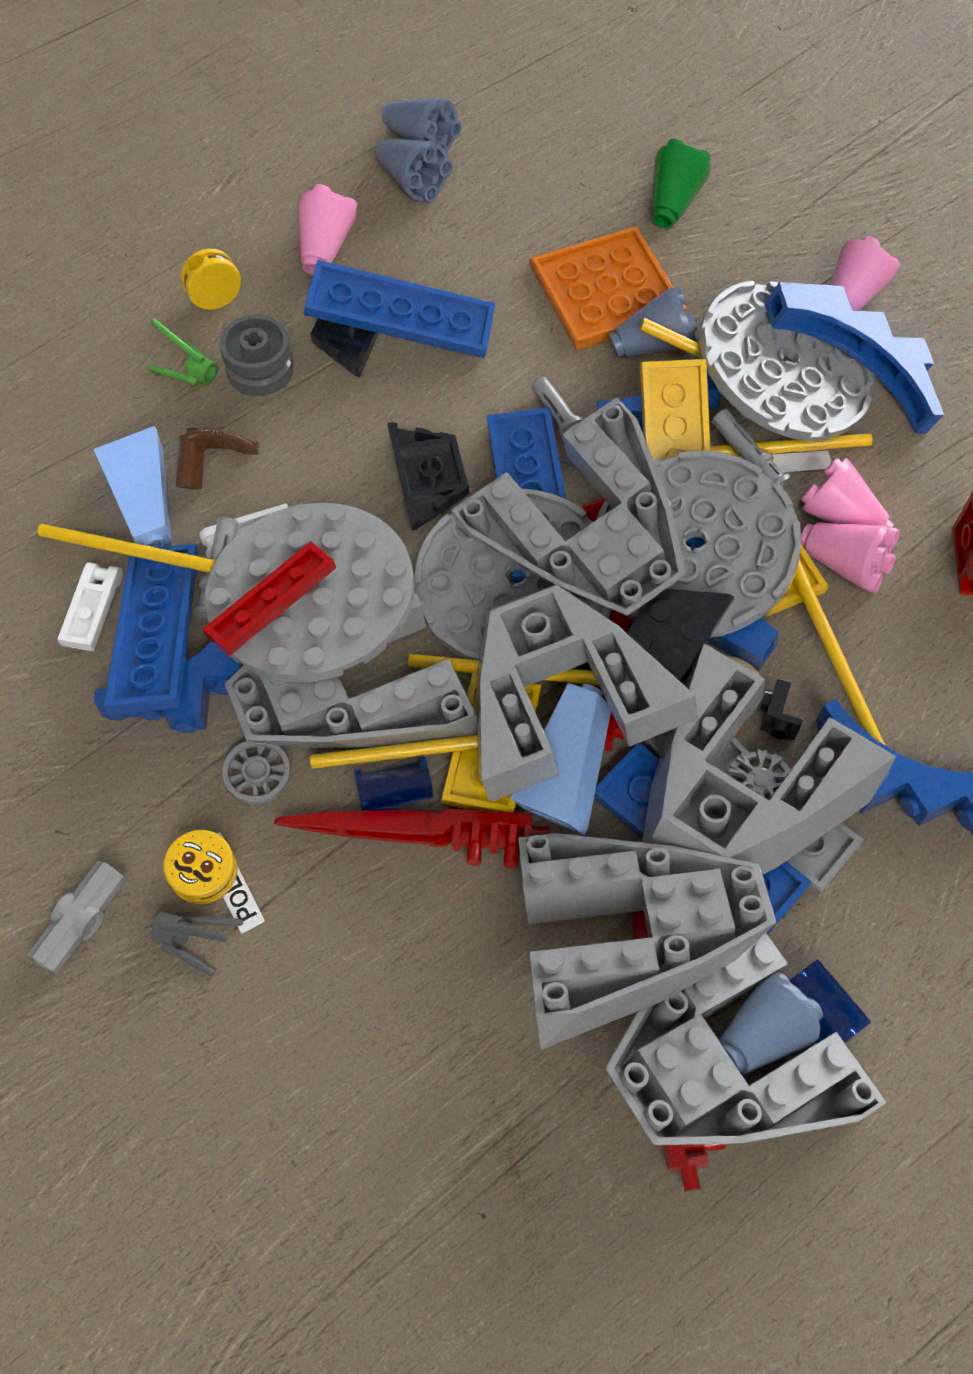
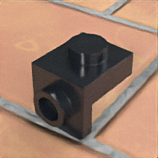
(775, 721)

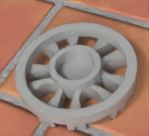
(256, 772)
(759, 778)

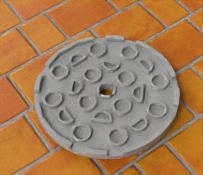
(801, 399)
(745, 527)
(464, 578)
(341, 620)

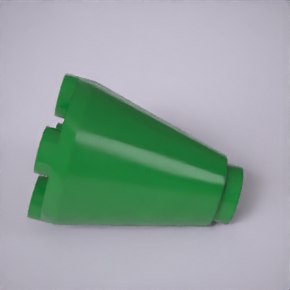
(677, 179)

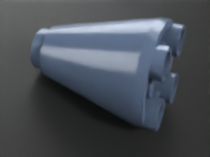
(423, 120)
(416, 166)
(664, 310)
(771, 1025)

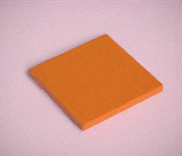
(600, 283)

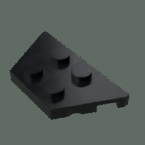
(344, 344)
(428, 472)
(677, 626)

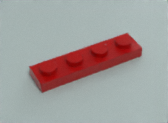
(269, 598)

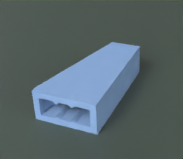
(138, 482)
(577, 741)

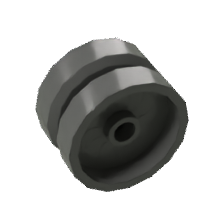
(256, 355)

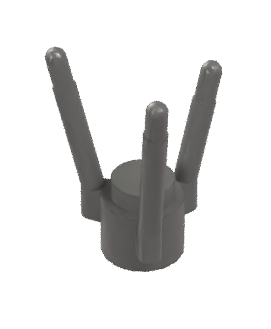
(176, 929)

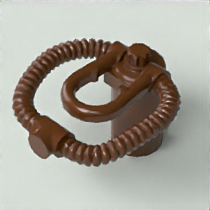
(192, 449)

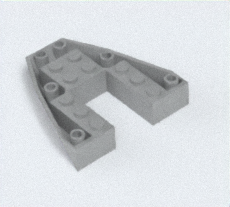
(617, 558)
(541, 638)
(321, 715)
(715, 814)
(696, 913)
(693, 1093)

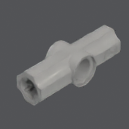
(76, 917)

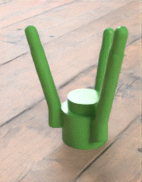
(198, 365)

